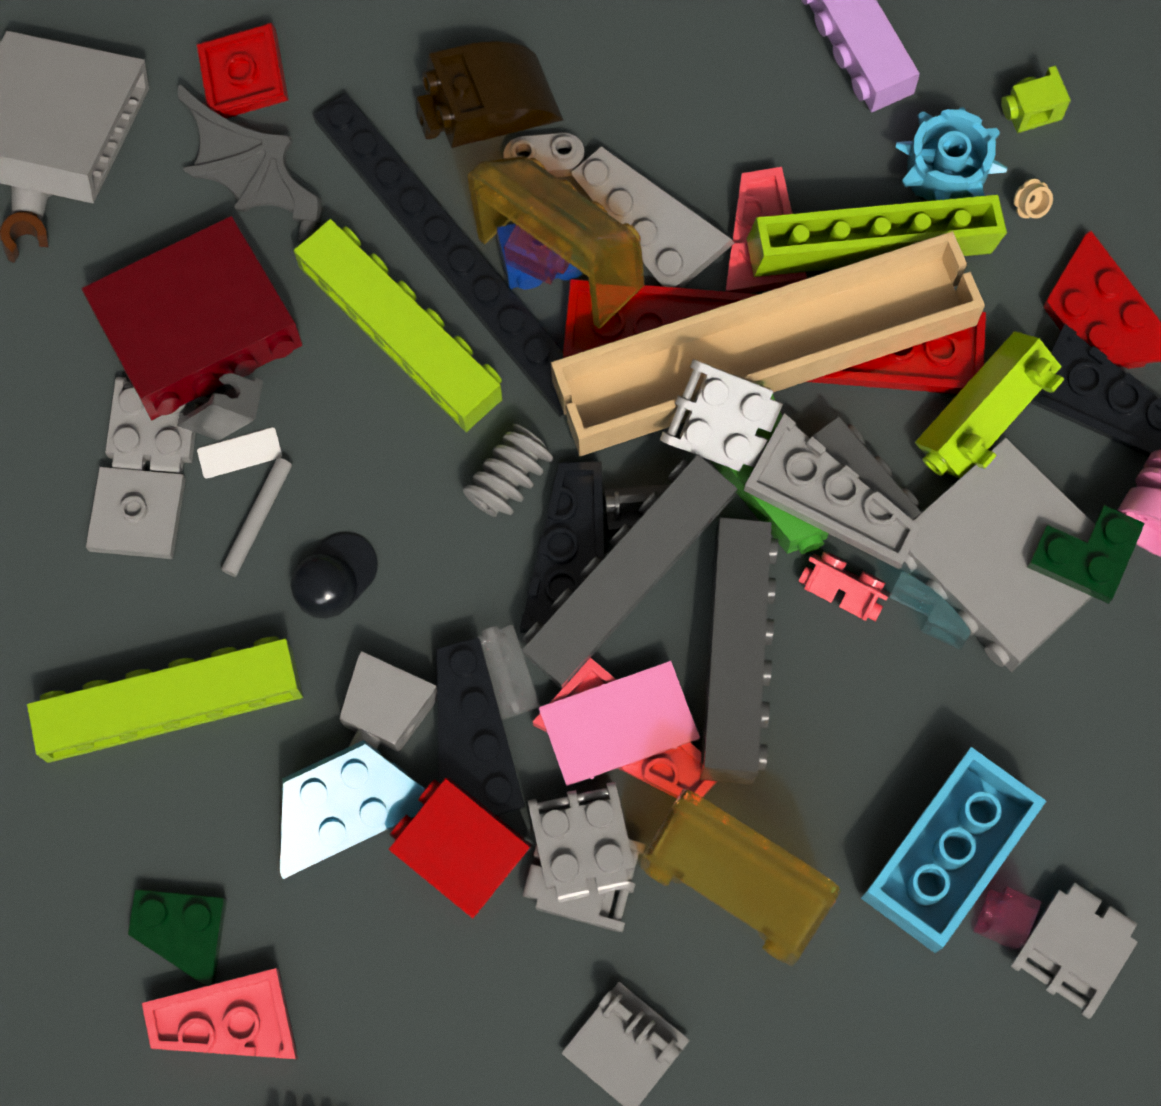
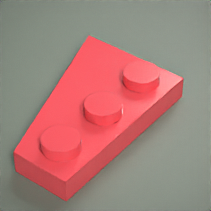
(760, 195)
(225, 1018)

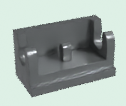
(224, 412)

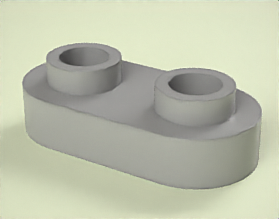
(545, 150)

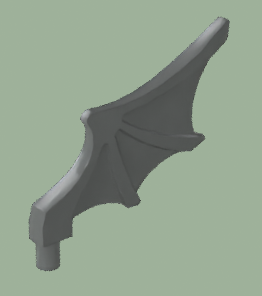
(249, 166)

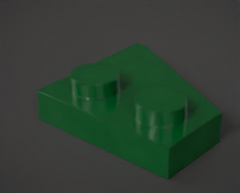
(180, 930)

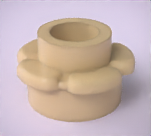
(1033, 199)

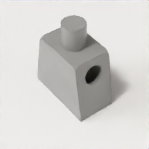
(385, 703)

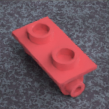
(860, 591)

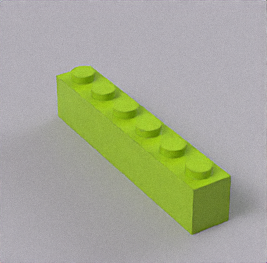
(855, 234)
(399, 325)
(164, 699)

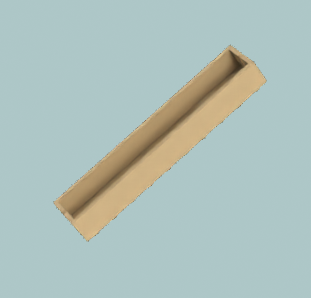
(770, 339)

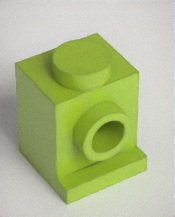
(1036, 101)

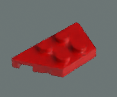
(1105, 307)

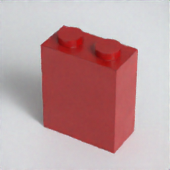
(458, 845)

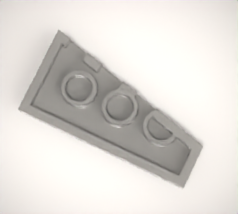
(673, 237)
(816, 488)

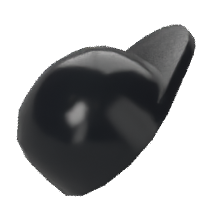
(334, 575)

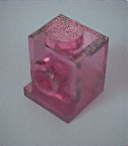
(1007, 917)

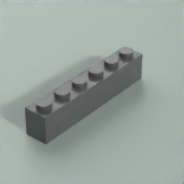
(629, 571)
(737, 652)

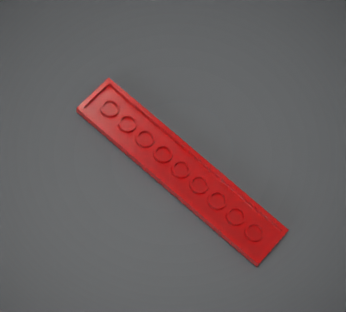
(933, 366)

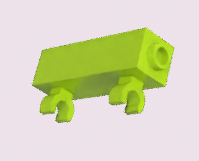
(988, 406)

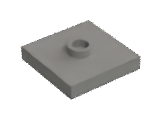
(136, 513)

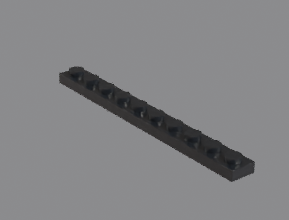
(443, 244)

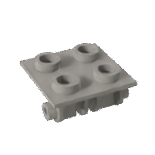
(625, 1046)

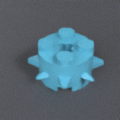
(950, 156)

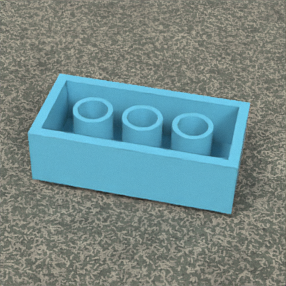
(953, 850)

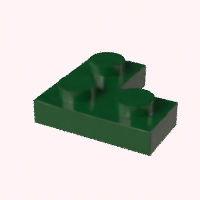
(1092, 565)

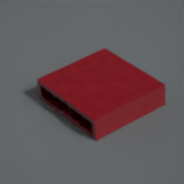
(192, 317)

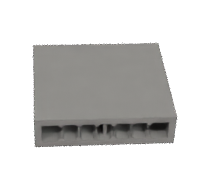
(64, 114)
(979, 549)

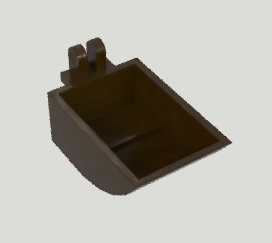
(484, 93)

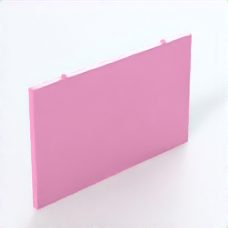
(619, 723)

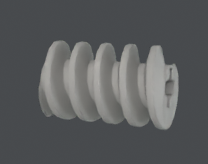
(507, 472)

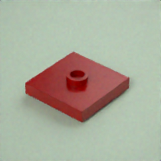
(243, 71)

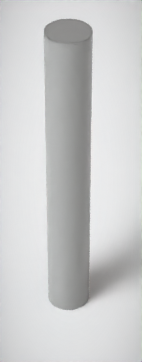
(256, 517)

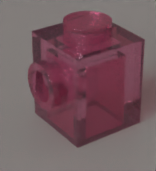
(533, 257)

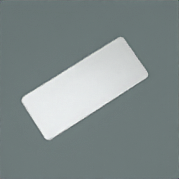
(239, 453)

